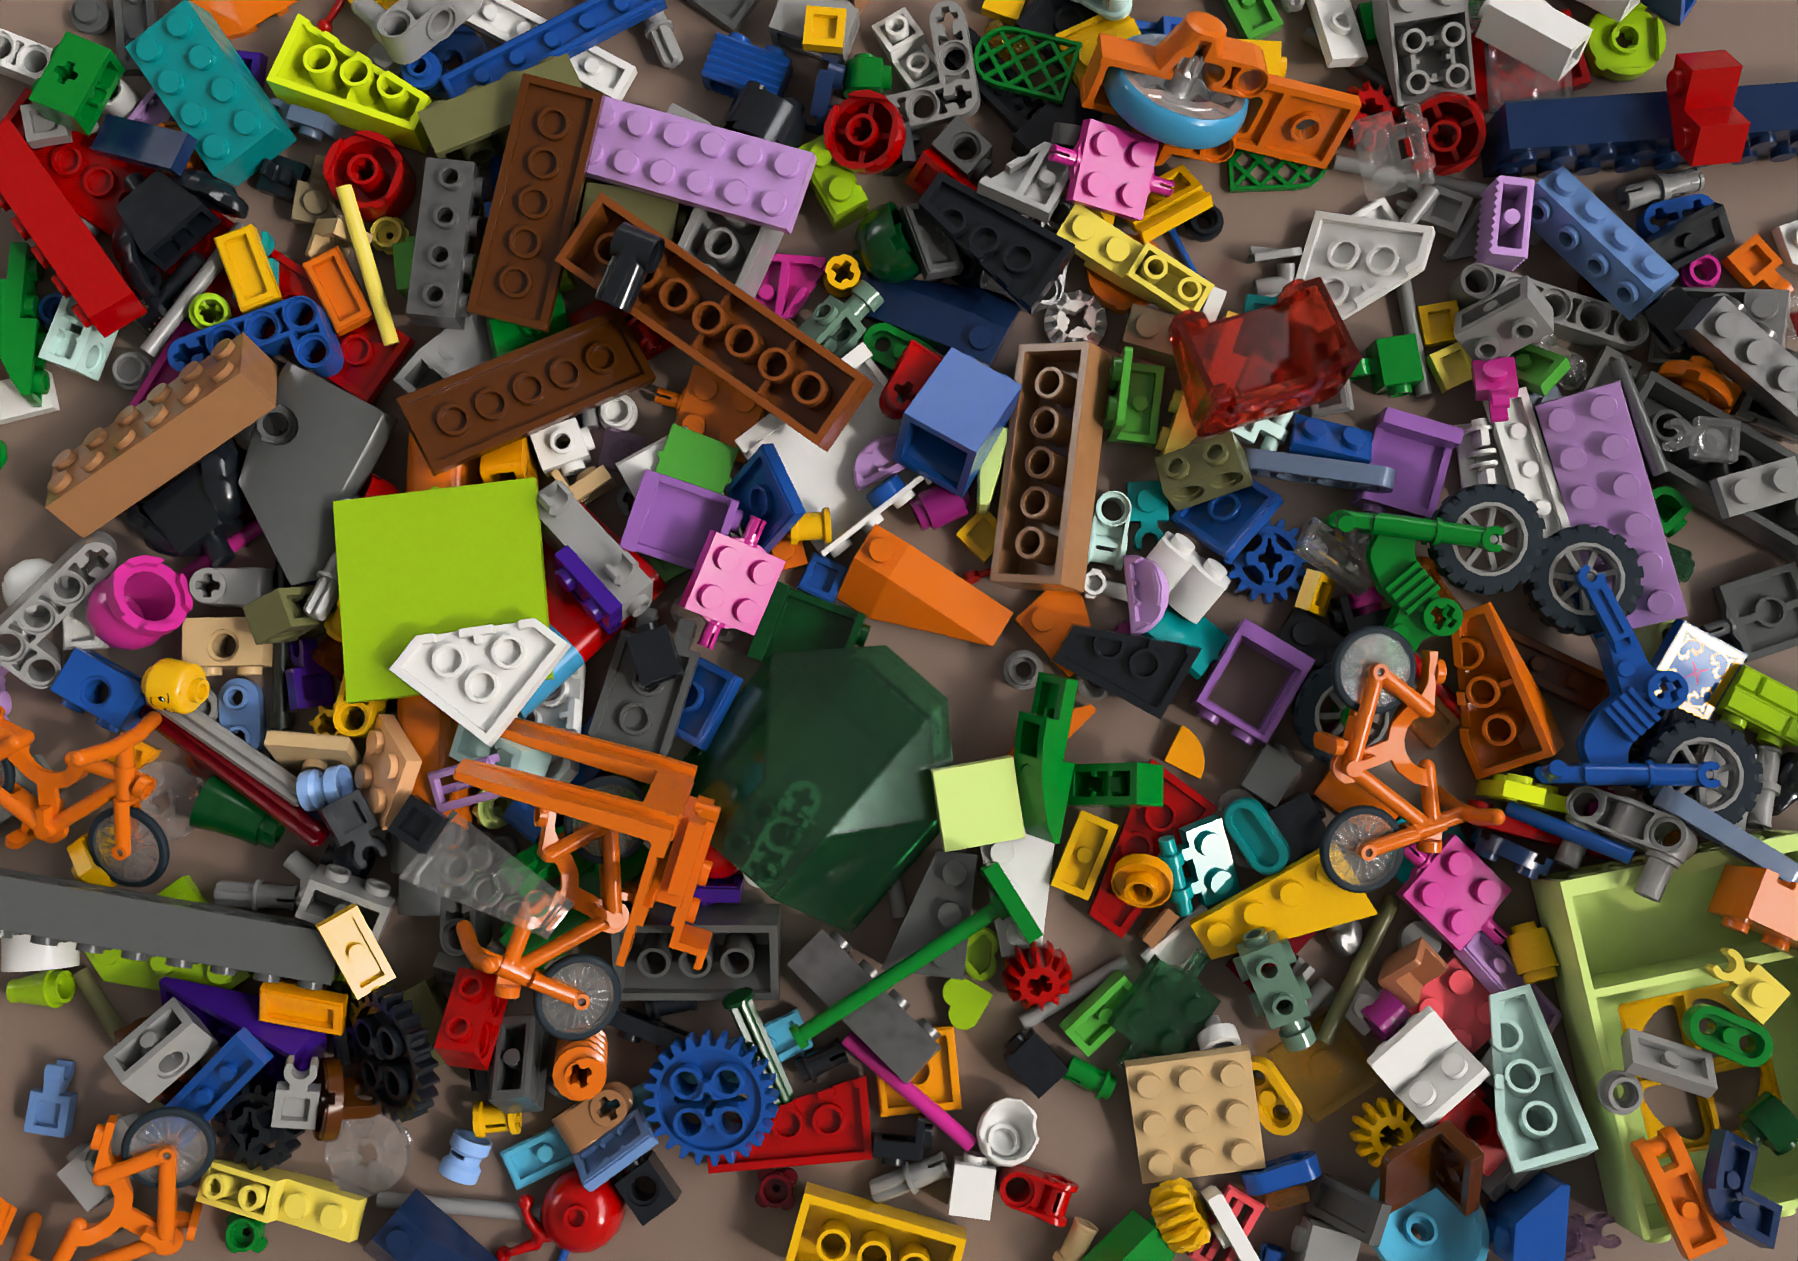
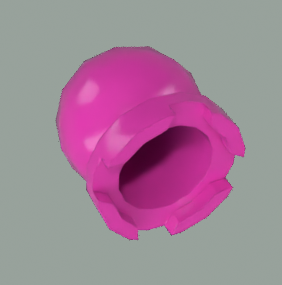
(138, 603)

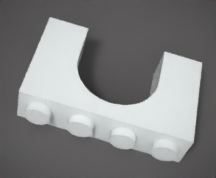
(1540, 33)

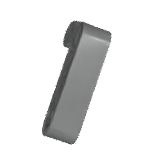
(59, 601)

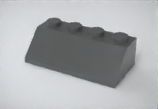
(740, 955)

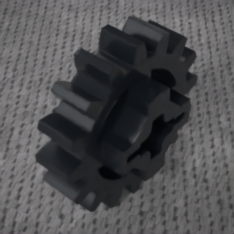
(250, 1127)

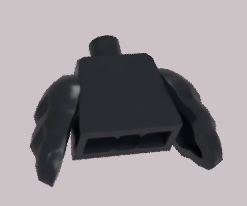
(167, 219)
(196, 510)

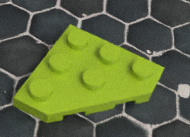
(148, 973)

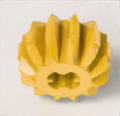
(1374, 1121)
(1180, 1215)

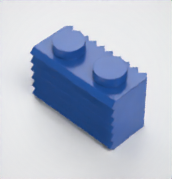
(737, 61)

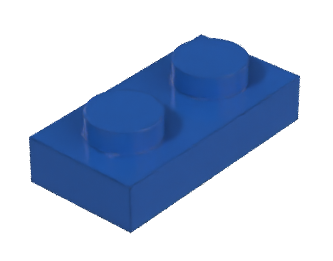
(1329, 440)

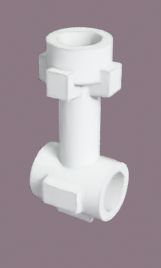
(1097, 584)

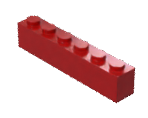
(62, 238)

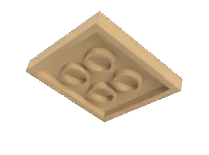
(1195, 1114)

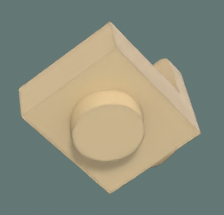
(329, 234)

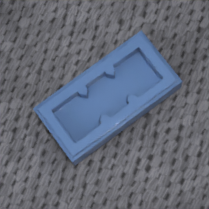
(615, 1150)

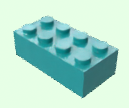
(211, 92)

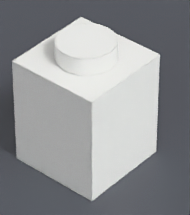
(971, 1186)

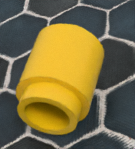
(1532, 953)

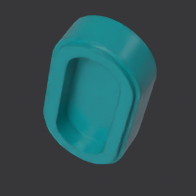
(1256, 835)

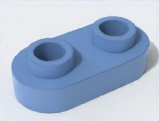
(248, 715)

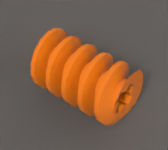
(581, 1066)

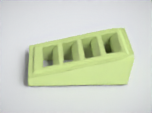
(989, 473)

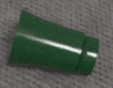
(229, 813)

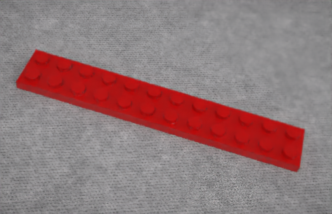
(95, 189)

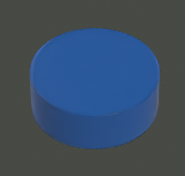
(885, 491)

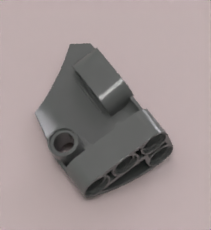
(315, 461)

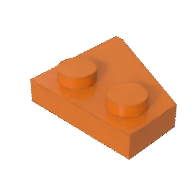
(1050, 619)

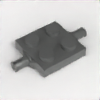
(1759, 611)

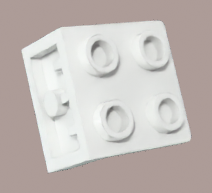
(1427, 1067)

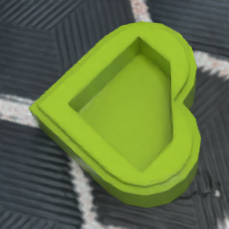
(980, 954)
(966, 1002)

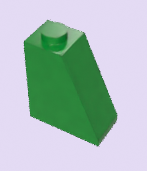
(1132, 1241)

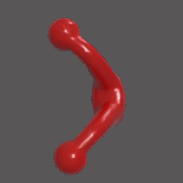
(538, 1236)

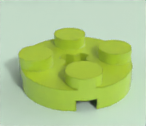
(1625, 64)

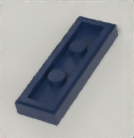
(144, 144)

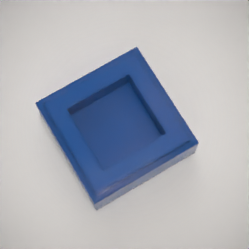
(822, 577)

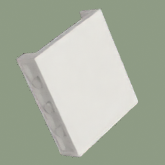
(827, 477)

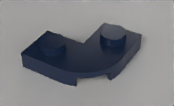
(1728, 1191)

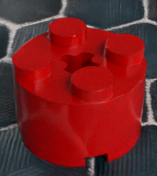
(377, 172)

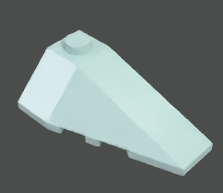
(1533, 1095)

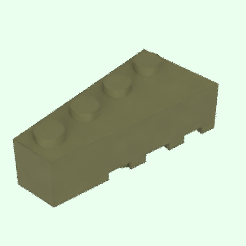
(479, 120)

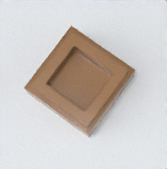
(1157, 926)

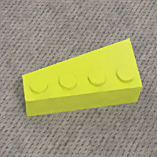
(347, 86)

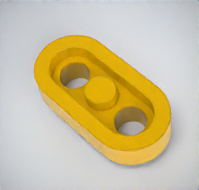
(1275, 1091)

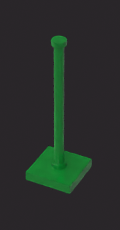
(1003, 904)

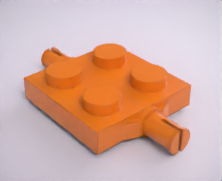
(713, 408)

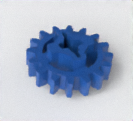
(1266, 577)

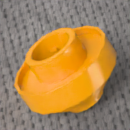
(1142, 880)

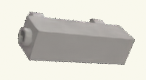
(568, 523)

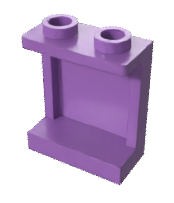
(1418, 453)
(675, 518)

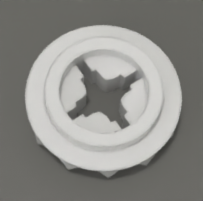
(1071, 303)

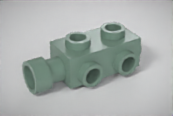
(838, 323)
(1274, 985)

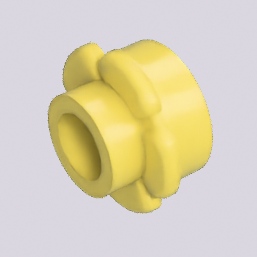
(382, 228)

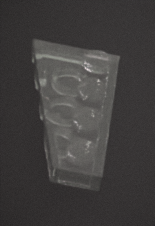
(487, 878)

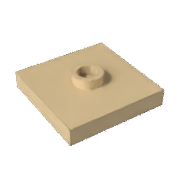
(311, 751)

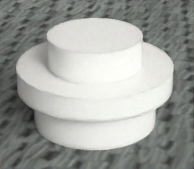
(619, 413)

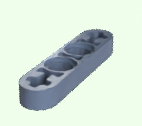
(1320, 471)
(1725, 834)

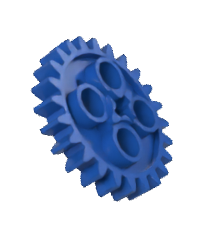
(715, 1133)

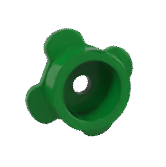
(239, 1242)

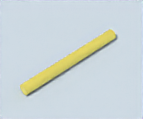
(367, 264)

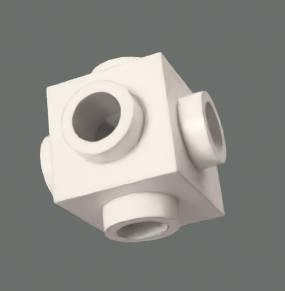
(567, 460)

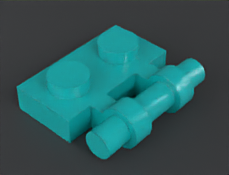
(1209, 862)

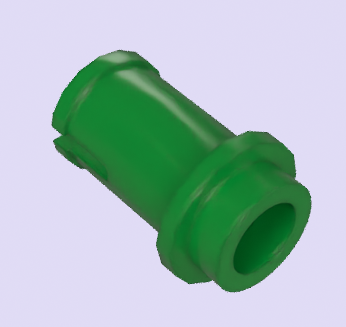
(1090, 1078)

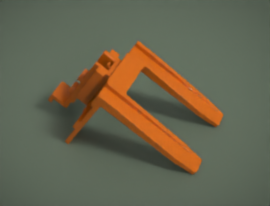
(665, 813)

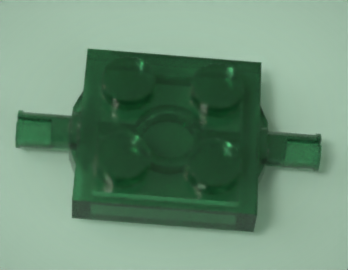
(1163, 1008)

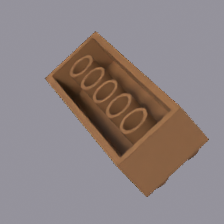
(162, 435)
(1051, 467)

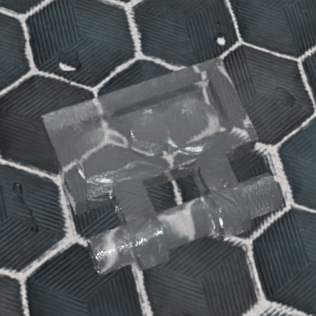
(1380, 155)

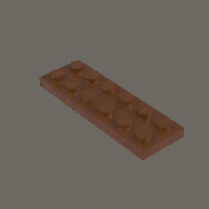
(535, 202)
(525, 391)

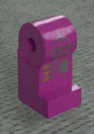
(1385, 1016)

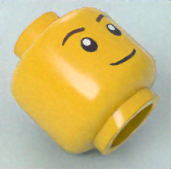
(175, 686)

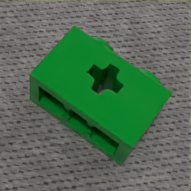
(76, 83)
(1116, 785)

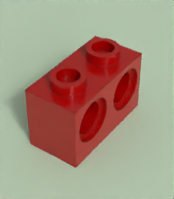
(470, 1021)

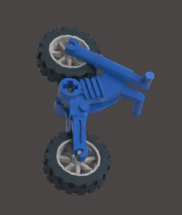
(1631, 682)

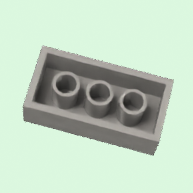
(731, 247)

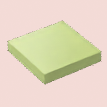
(977, 803)

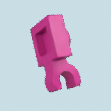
(1497, 383)

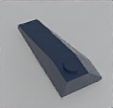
(947, 316)
(424, 1234)

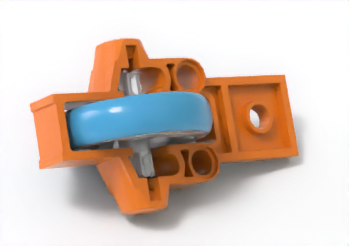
(1158, 76)

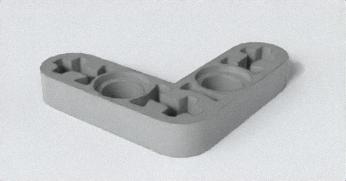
(950, 80)

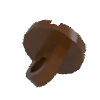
(339, 1100)

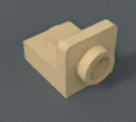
(590, 483)

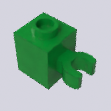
(1392, 365)

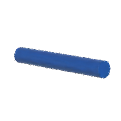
(1570, 832)

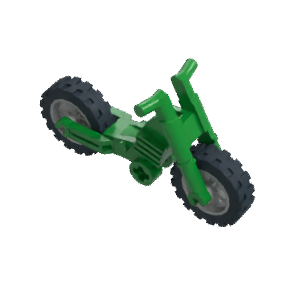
(1414, 593)

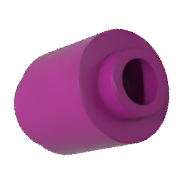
(938, 507)

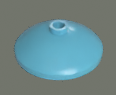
(1442, 1230)

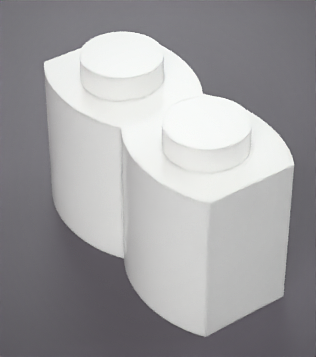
(1191, 578)

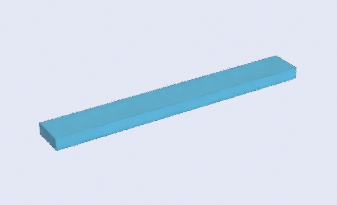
(547, 1151)

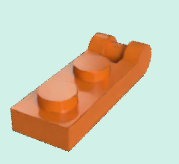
(1679, 1193)

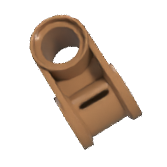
(589, 1119)

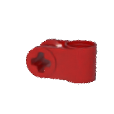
(908, 377)
(1044, 1195)

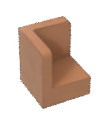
(1409, 970)

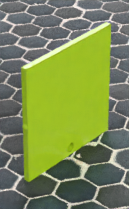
(433, 567)

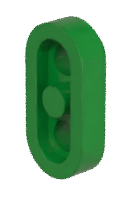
(895, 337)
(1724, 1035)

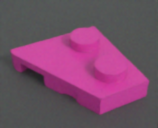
(790, 283)

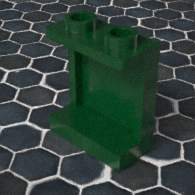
(805, 623)

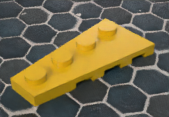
(1290, 902)

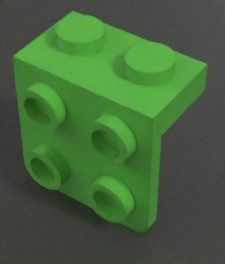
(1135, 401)

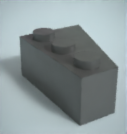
(938, 906)

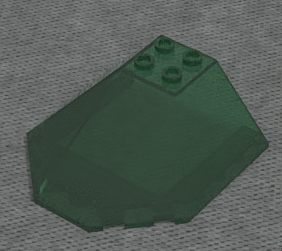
(827, 777)

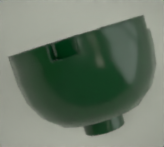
(885, 246)

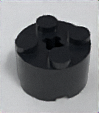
(766, 116)

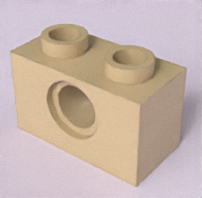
(205, 643)

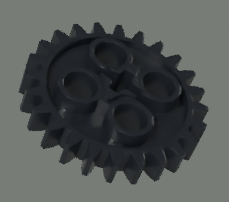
(393, 1053)

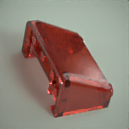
(1262, 359)

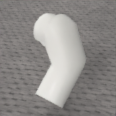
(301, 868)

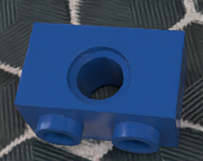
(81, 684)

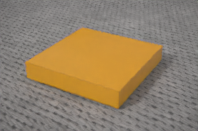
(936, 1079)

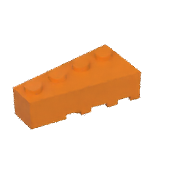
(1758, 902)

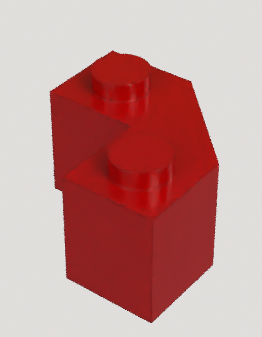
(1702, 109)

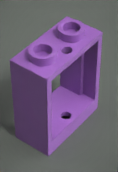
(1273, 649)

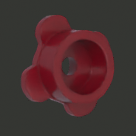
(784, 1197)

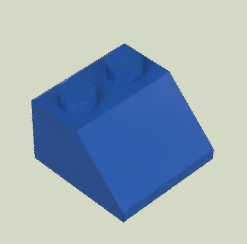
(1530, 1221)

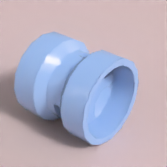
(319, 788)
(465, 1156)

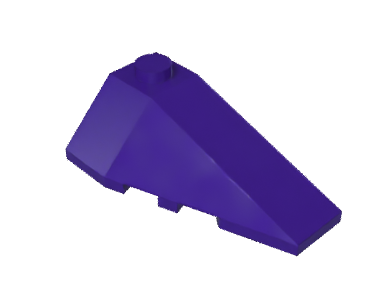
(229, 1011)

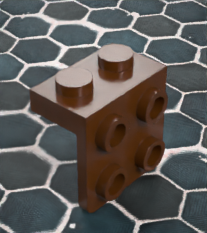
(1433, 1159)

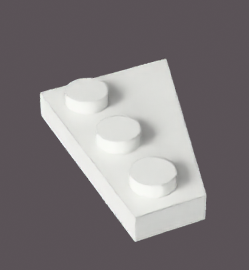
(1028, 868)

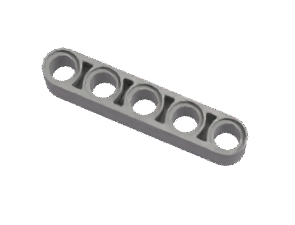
(1566, 308)

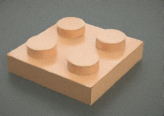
(387, 769)

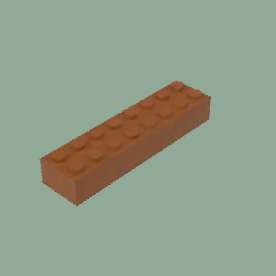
(727, 330)

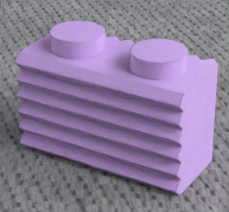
(1505, 222)

